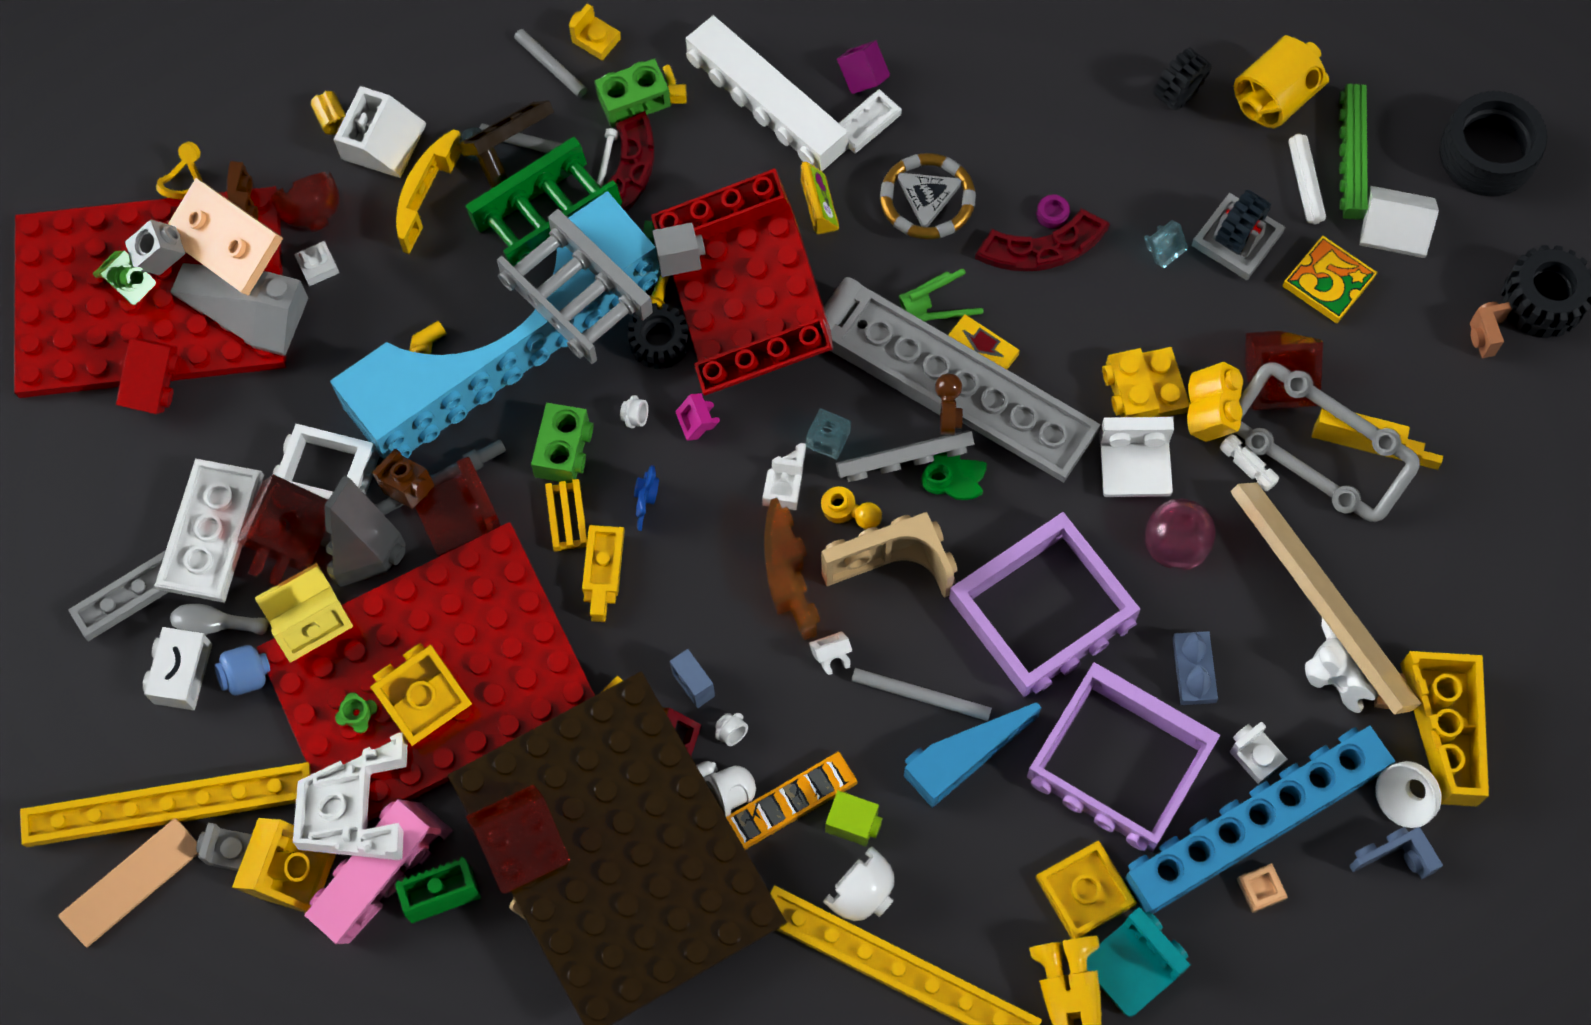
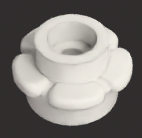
(634, 412)
(731, 728)

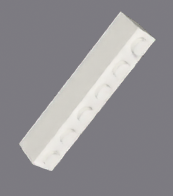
(766, 94)

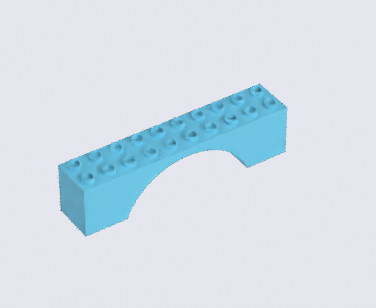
(412, 396)

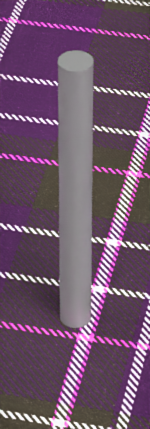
(921, 694)

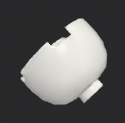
(863, 889)

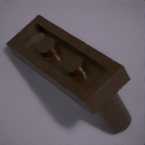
(483, 142)

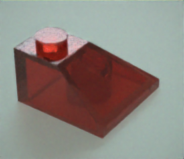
(1290, 351)

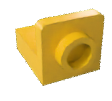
(592, 33)

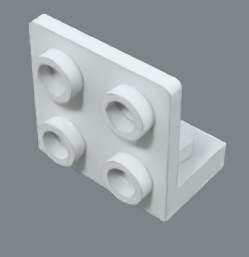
(1136, 456)

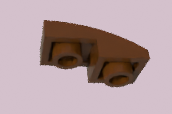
(240, 187)

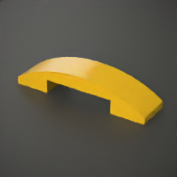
(439, 156)

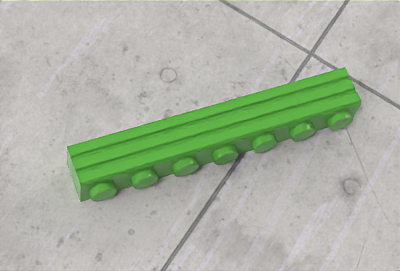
(1353, 151)

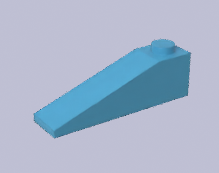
(954, 759)

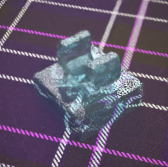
(1166, 243)

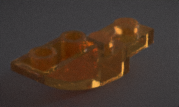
(782, 560)

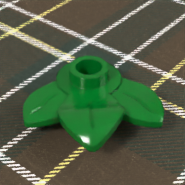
(954, 477)

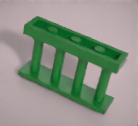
(526, 185)

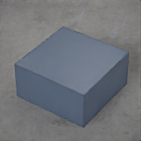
(692, 678)

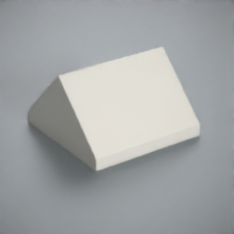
(1398, 222)

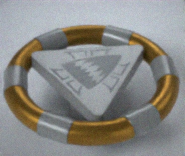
(927, 195)

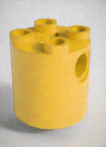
(1280, 81)

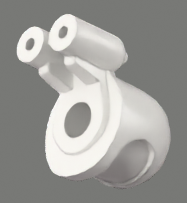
(729, 786)

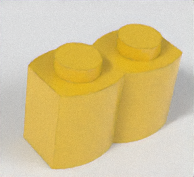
(1214, 401)

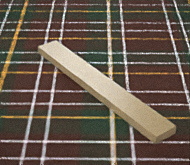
(1326, 598)

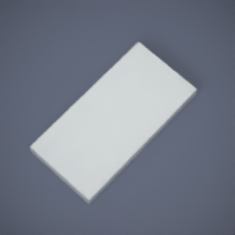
(207, 529)

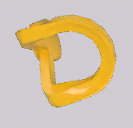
(188, 153)

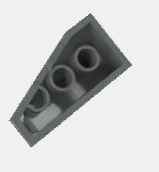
(362, 538)

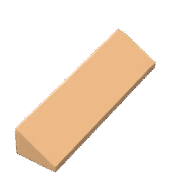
(130, 883)

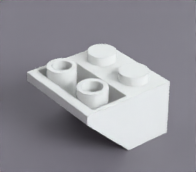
(378, 133)

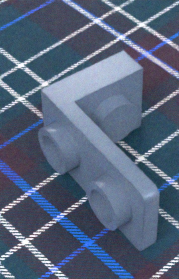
(1418, 852)

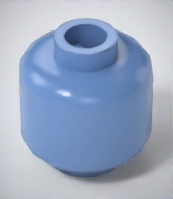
(241, 670)

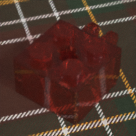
(267, 533)

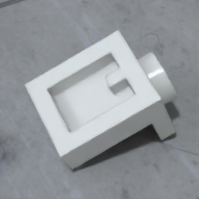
(1257, 752)

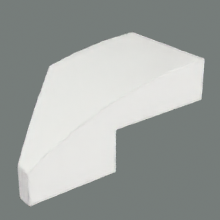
(785, 478)

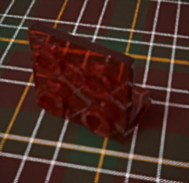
(457, 510)
(518, 838)

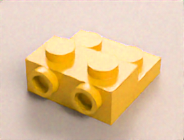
(1145, 383)
(419, 693)

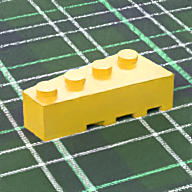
(1451, 722)

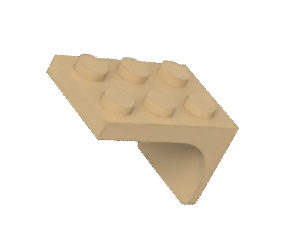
(905, 539)

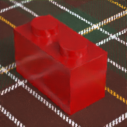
(148, 376)

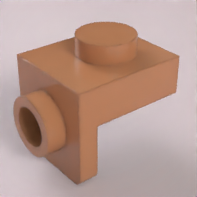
(1485, 328)

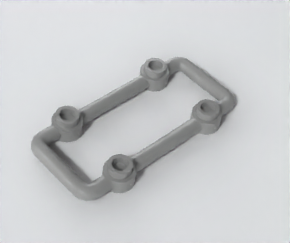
(1384, 441)

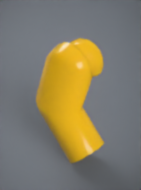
(423, 340)

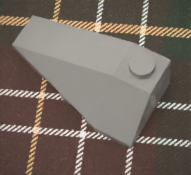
(262, 319)

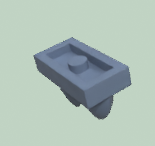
(1195, 668)

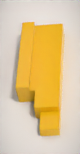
(1336, 431)

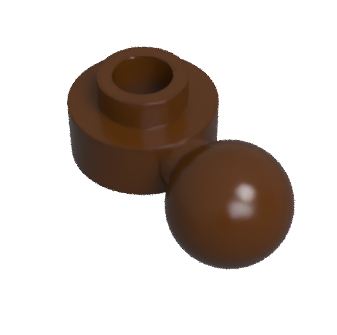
(948, 388)

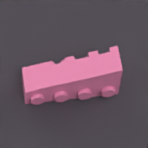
(361, 881)

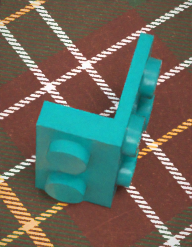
(1137, 962)

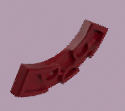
(635, 158)
(1046, 252)

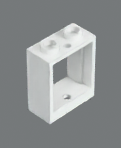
(361, 468)

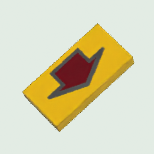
(984, 342)

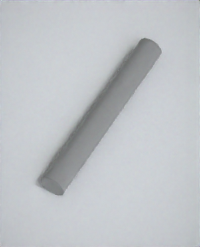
(550, 63)
(529, 141)

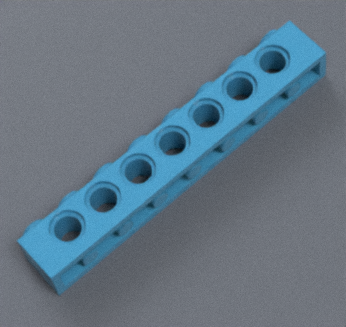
(1361, 747)

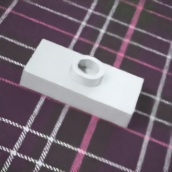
(869, 120)

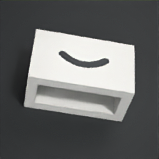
(177, 668)

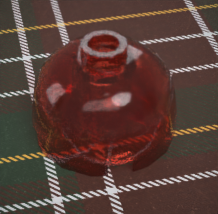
(308, 202)

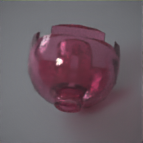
(1180, 533)

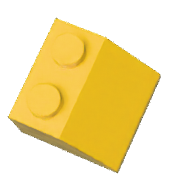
(278, 870)

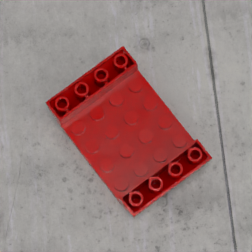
(755, 290)

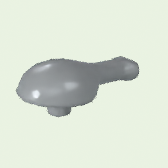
(209, 620)

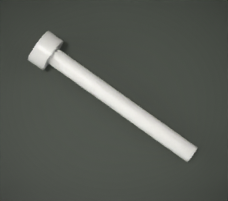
(610, 134)

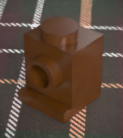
(403, 479)

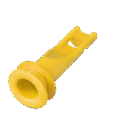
(659, 291)

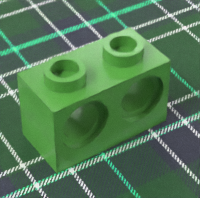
(634, 96)
(553, 443)

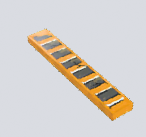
(791, 800)

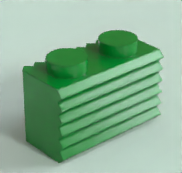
(437, 890)

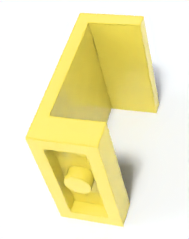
(303, 612)

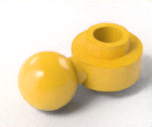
(866, 515)

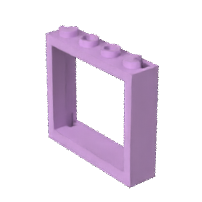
(1067, 660)
(1149, 709)

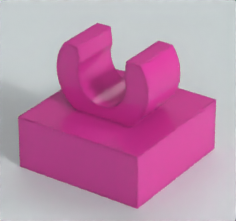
(695, 416)

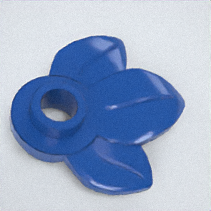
(646, 492)

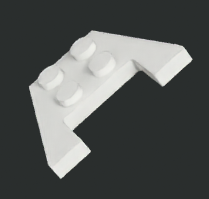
(335, 804)

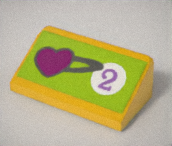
(818, 199)

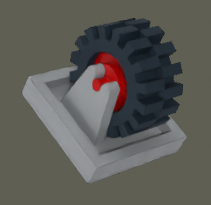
(1239, 233)

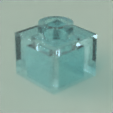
(828, 442)

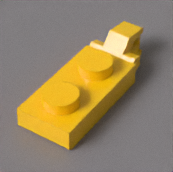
(602, 568)

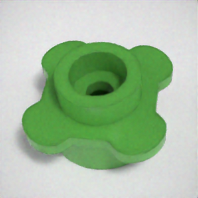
(349, 705)

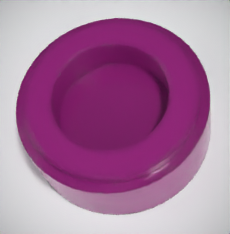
(1053, 211)

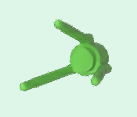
(918, 300)

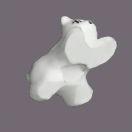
(1336, 667)

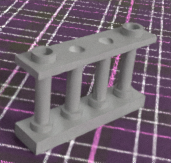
(585, 255)

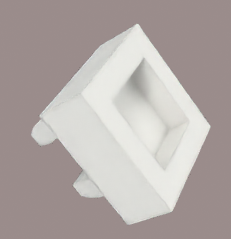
(316, 263)
(831, 647)

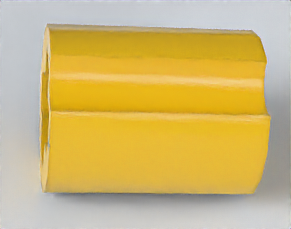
(328, 112)

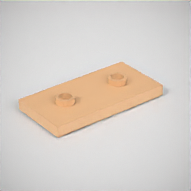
(224, 236)

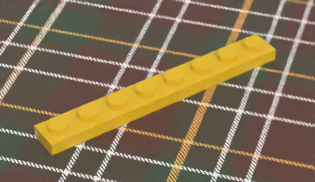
(161, 805)
(894, 966)

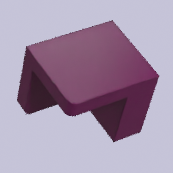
(863, 67)

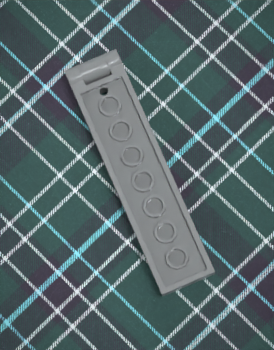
(993, 400)

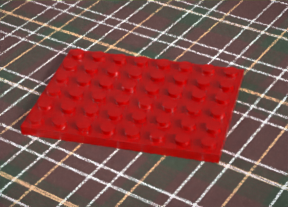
(78, 327)
(490, 630)

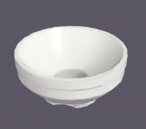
(1399, 802)

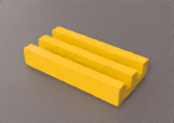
(563, 488)

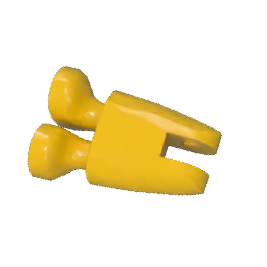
(1072, 994)

